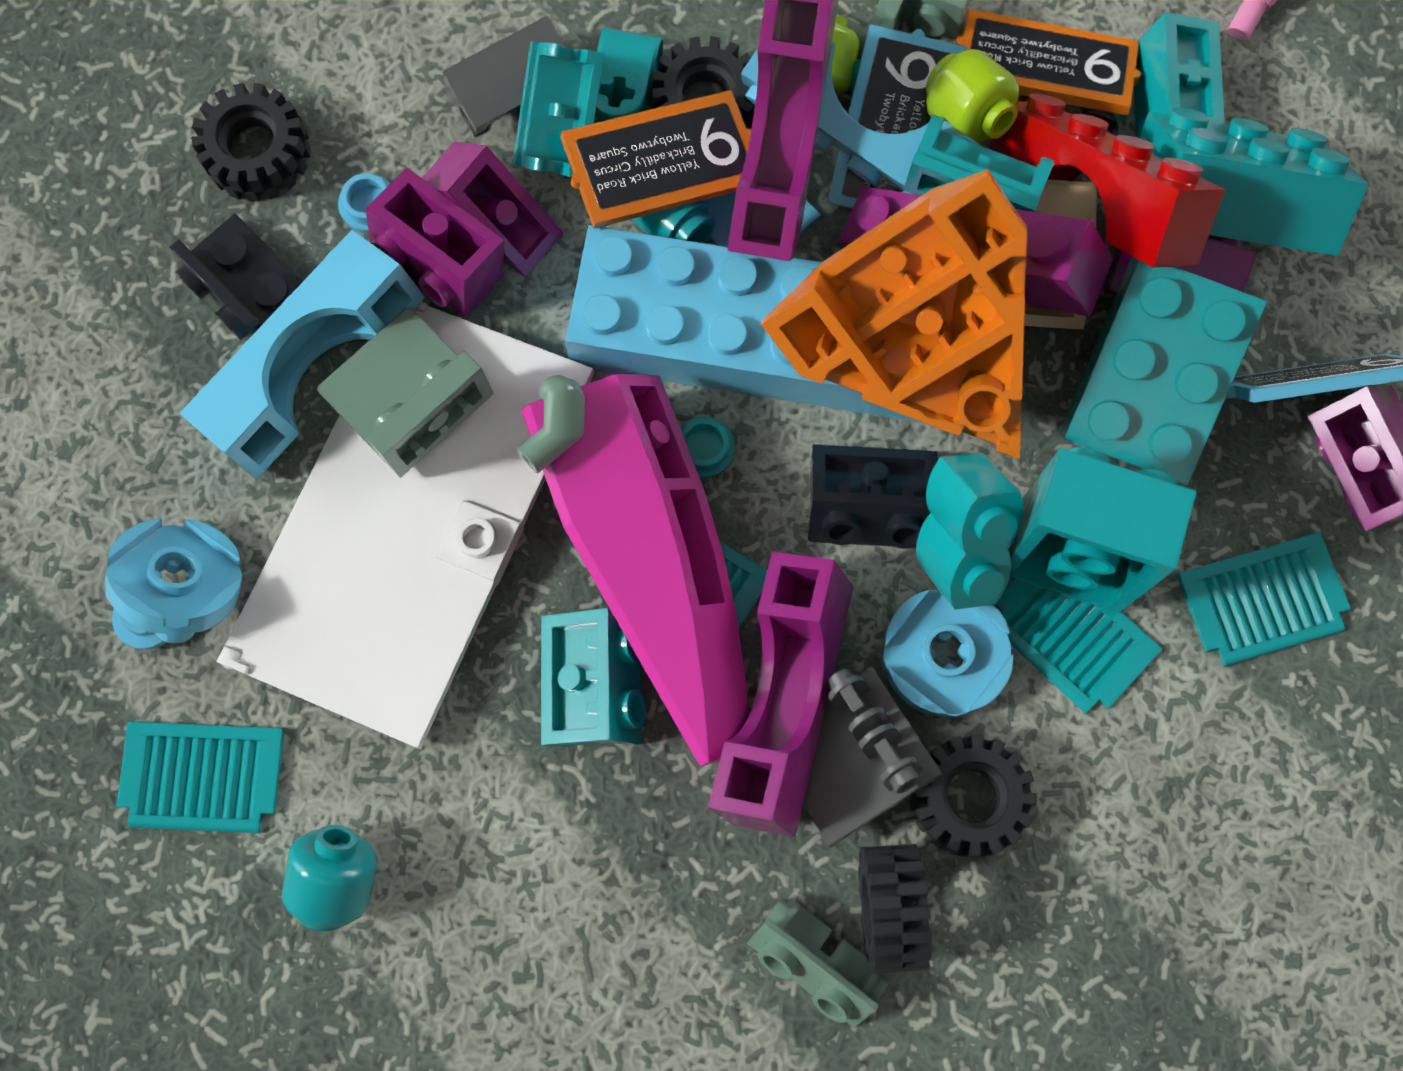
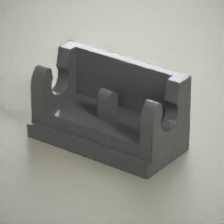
(493, 79)

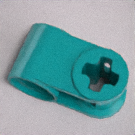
(626, 72)

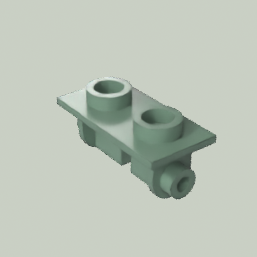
(840, 984)

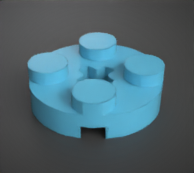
(168, 608)
(948, 689)

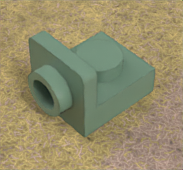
(930, 16)

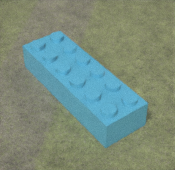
(691, 318)

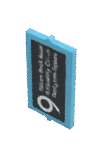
(888, 95)
(1317, 378)

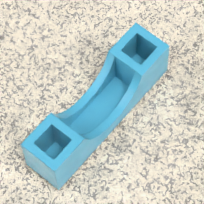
(871, 153)
(252, 396)

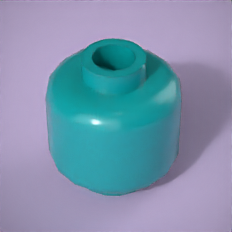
(328, 878)

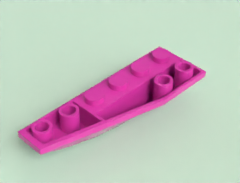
(654, 552)

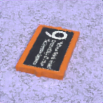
(1058, 60)
(658, 158)

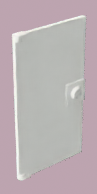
(391, 572)

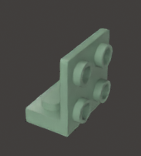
(406, 391)

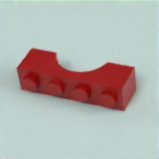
(1151, 204)

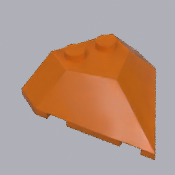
(922, 313)

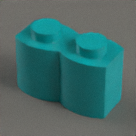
(969, 530)

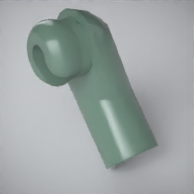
(562, 422)

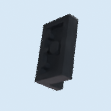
(238, 273)
(868, 495)

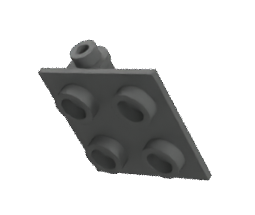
(863, 757)

